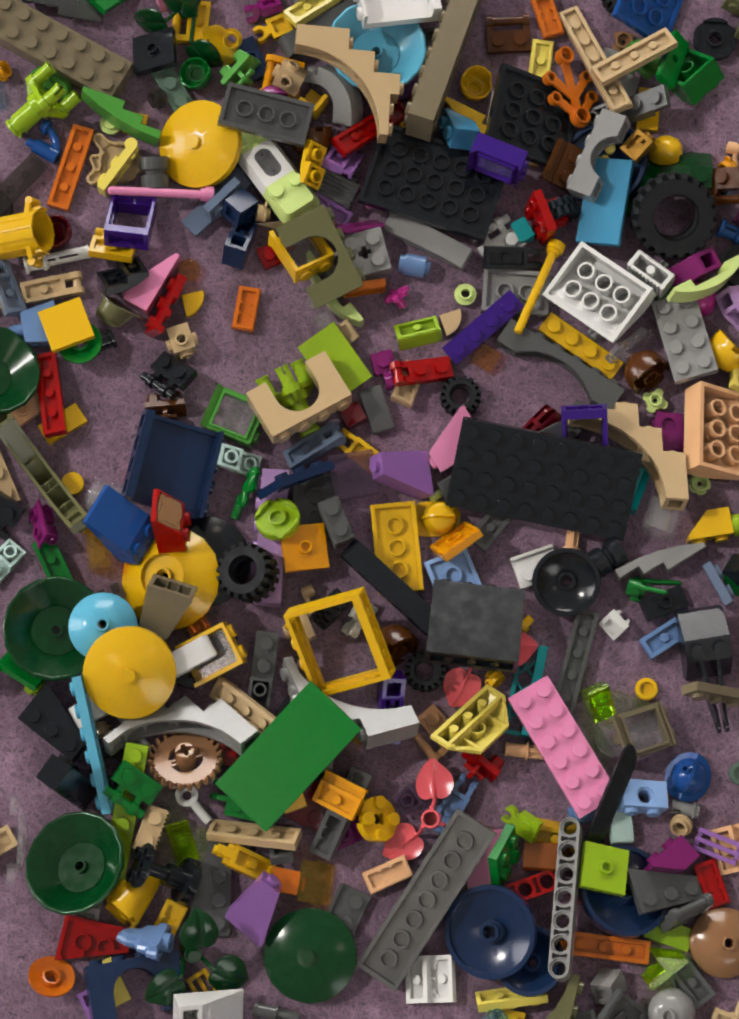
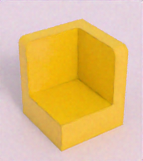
(320, 102)

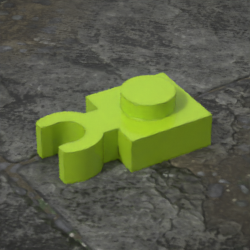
(525, 823)

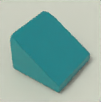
(523, 230)

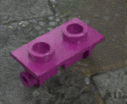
(42, 522)

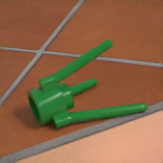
(637, 587)

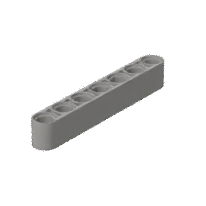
(565, 910)

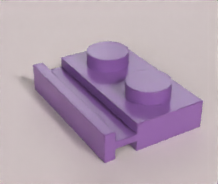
(337, 164)

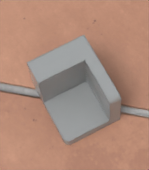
(606, 983)

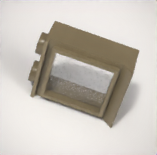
(644, 729)

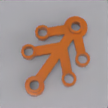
(578, 114)

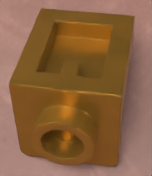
(638, 145)

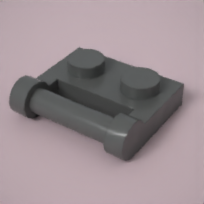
(691, 911)

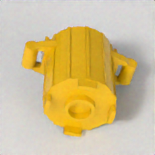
(27, 234)

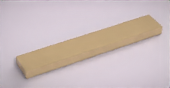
(591, 54)

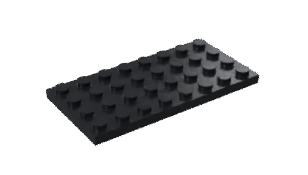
(543, 478)

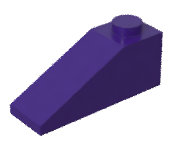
(391, 692)

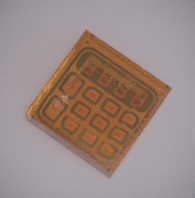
(486, 358)

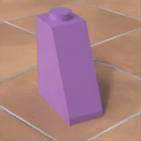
(404, 472)
(255, 907)

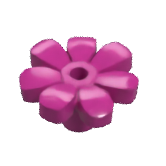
(397, 296)

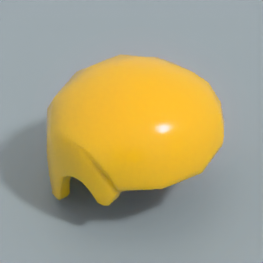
(474, 77)
(667, 150)

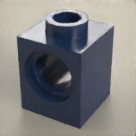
(240, 207)

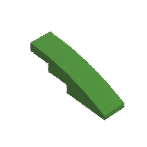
(113, 111)

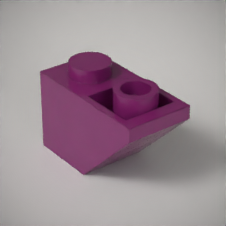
(696, 267)
(674, 858)

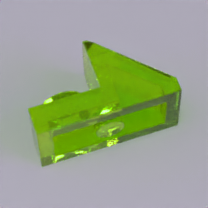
(182, 840)
(668, 964)

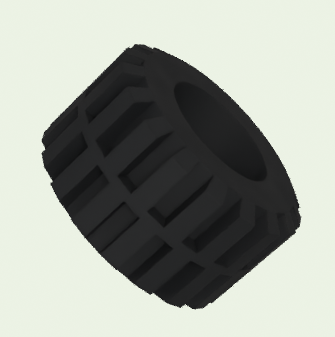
(234, 562)

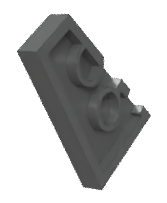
(661, 890)

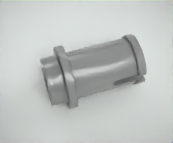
(684, 808)

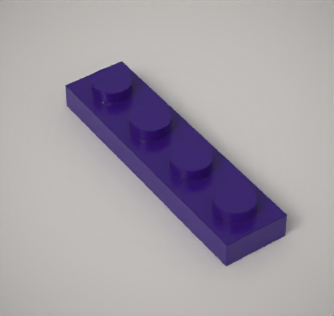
(483, 327)

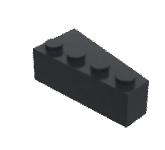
(63, 778)

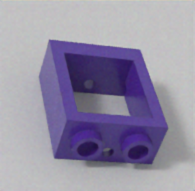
(126, 235)
(585, 412)

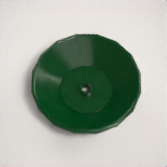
(18, 371)
(30, 624)
(59, 852)

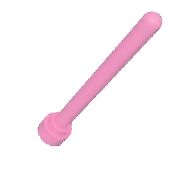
(204, 194)

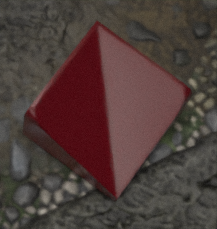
(353, 416)

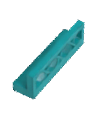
(537, 675)

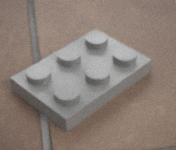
(519, 282)

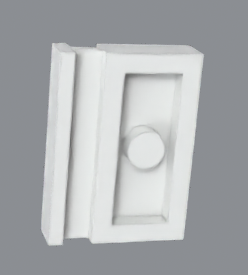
(524, 565)

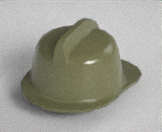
(113, 312)

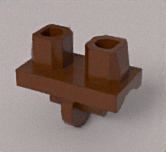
(166, 408)

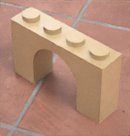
(282, 423)

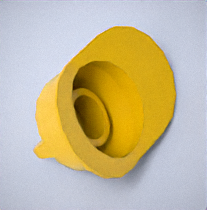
(436, 518)

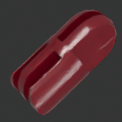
(543, 418)

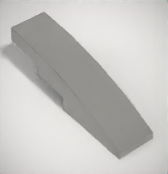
(428, 240)
(666, 558)

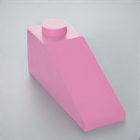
(145, 294)

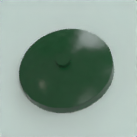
(310, 955)

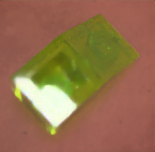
(599, 701)

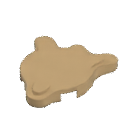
(101, 161)

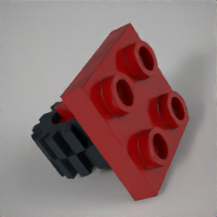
(549, 214)

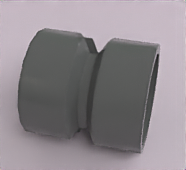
(155, 172)

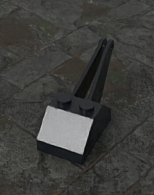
(705, 650)

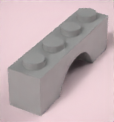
(608, 130)

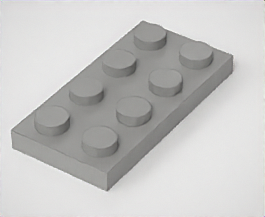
(684, 340)

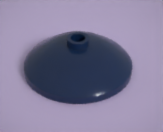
(535, 980)

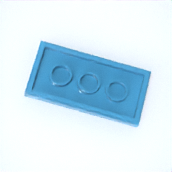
(604, 221)

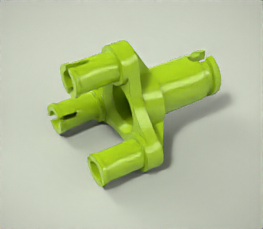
(41, 103)
(293, 393)

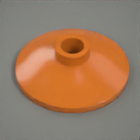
(50, 969)

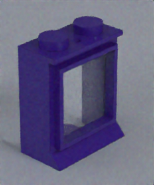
(498, 159)

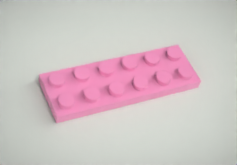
(561, 745)

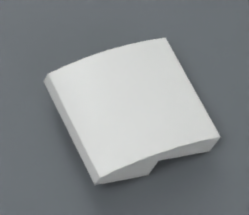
(431, 980)

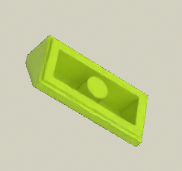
(418, 333)

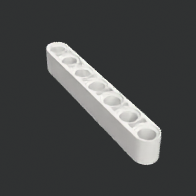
(186, 659)

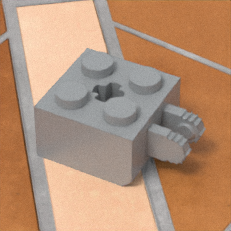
(370, 243)

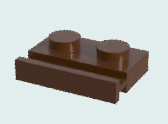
(561, 163)

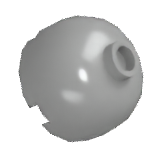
(671, 1004)

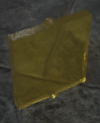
(316, 882)

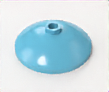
(91, 610)

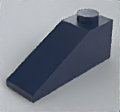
(239, 244)

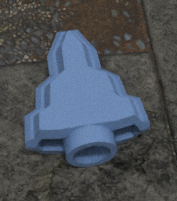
(149, 940)

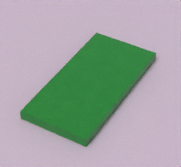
(288, 756)

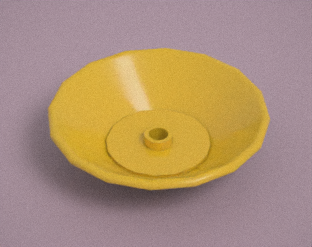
(194, 567)

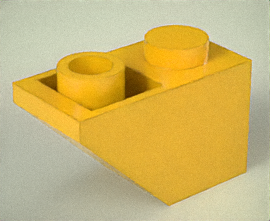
(713, 525)

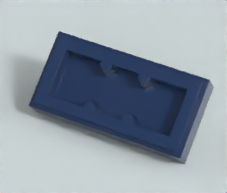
(249, 45)

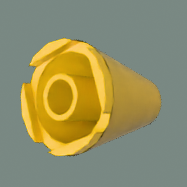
(129, 903)

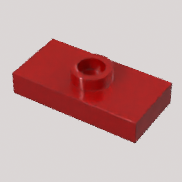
(711, 882)

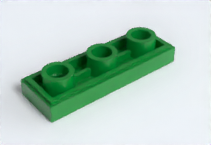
(672, 62)

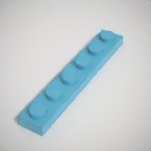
(89, 734)

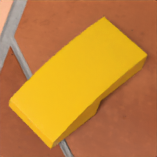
(312, 158)

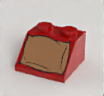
(169, 523)

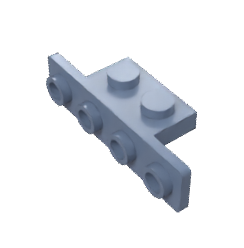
(207, 213)

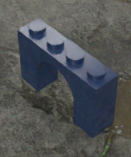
(102, 977)

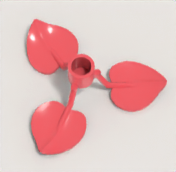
(462, 685)
(431, 783)

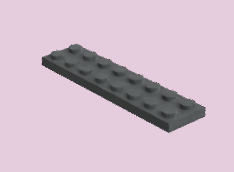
(426, 899)

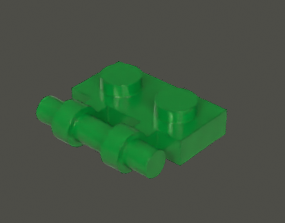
(137, 783)

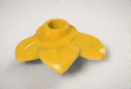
(219, 38)

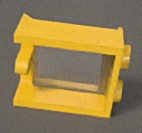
(303, 258)
(229, 653)

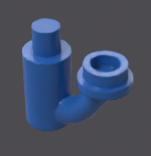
(44, 150)

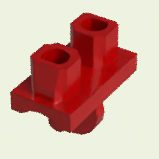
(481, 767)

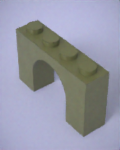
(319, 224)

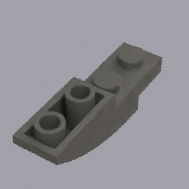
(73, 9)
(644, 105)
(263, 667)

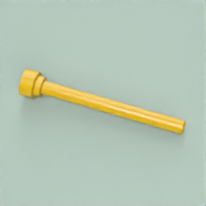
(554, 249)

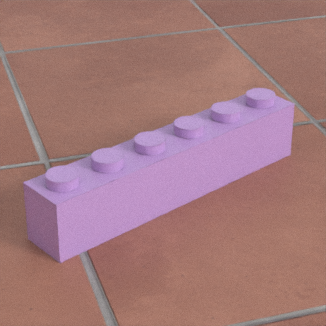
(271, 546)

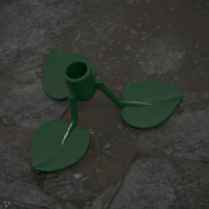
(152, 20)
(197, 932)

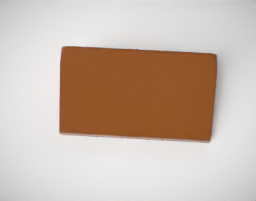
(541, 856)

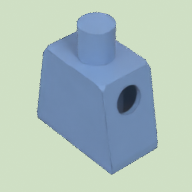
(32, 327)

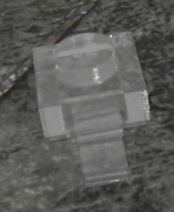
(321, 317)

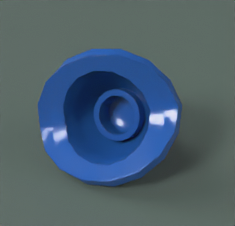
(688, 776)

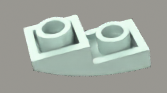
(237, 459)
(10, 556)
(621, 829)

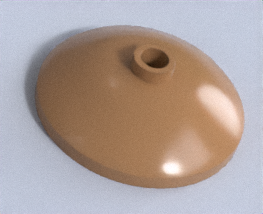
(708, 942)

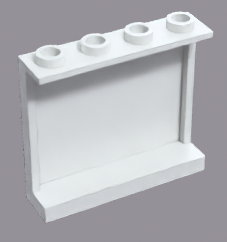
(396, 12)

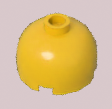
(725, 352)

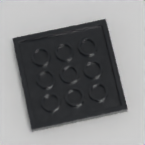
(524, 116)

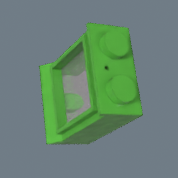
(232, 414)

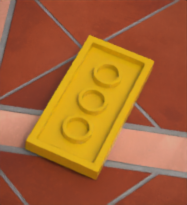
(398, 540)

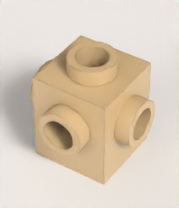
(289, 76)
(179, 334)

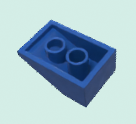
(120, 526)

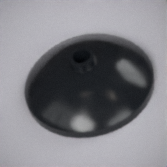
(561, 597)

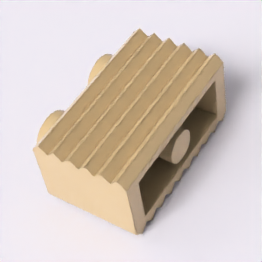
(152, 827)

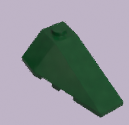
(691, 163)

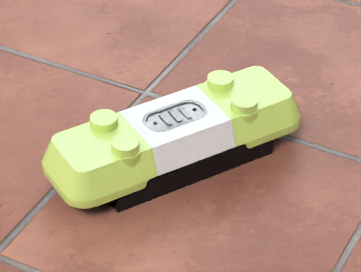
(275, 178)

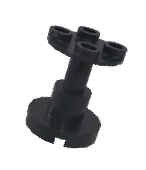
(181, 879)

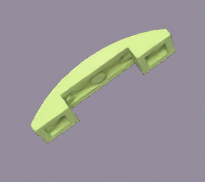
(689, 292)
(346, 312)

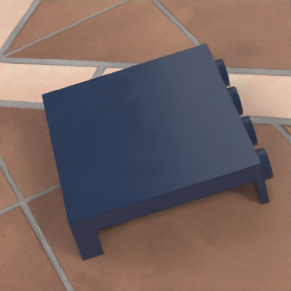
(174, 460)

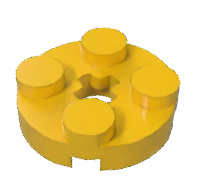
(387, 819)

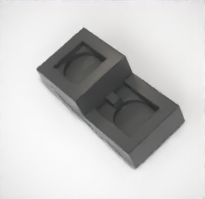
(376, 410)

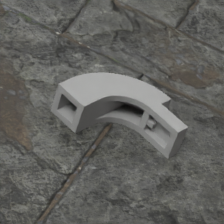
(345, 97)

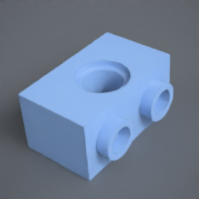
(653, 793)

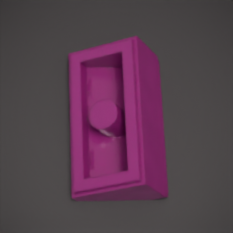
(355, 227)

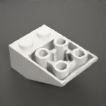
(209, 1005)

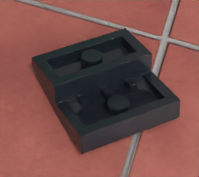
(123, 277)

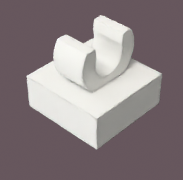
(614, 624)

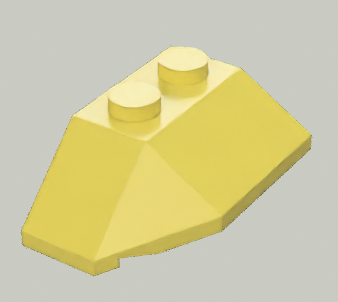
(475, 723)

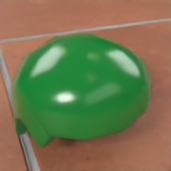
(195, 73)

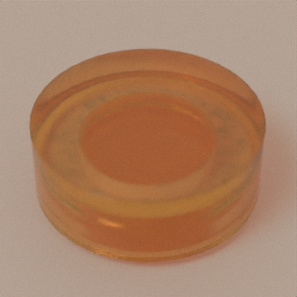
(189, 269)

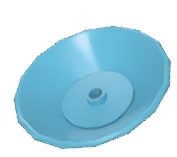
(399, 46)

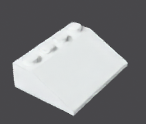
(599, 293)

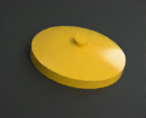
(197, 147)
(129, 672)

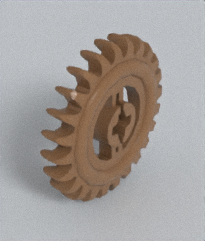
(188, 751)

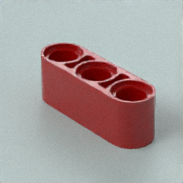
(535, 885)

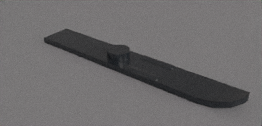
(612, 796)

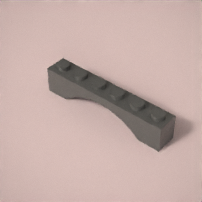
(596, 386)

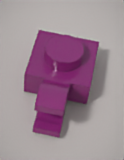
(266, 8)
(380, 363)

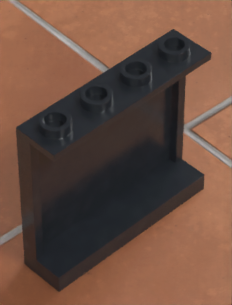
(475, 626)

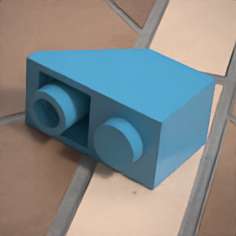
(457, 129)

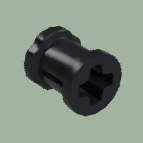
(108, 341)

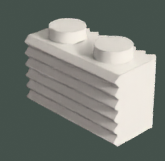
(651, 273)

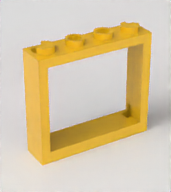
(371, 629)

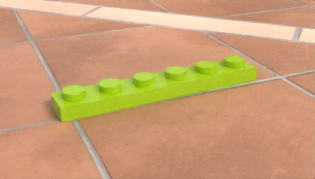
(124, 823)

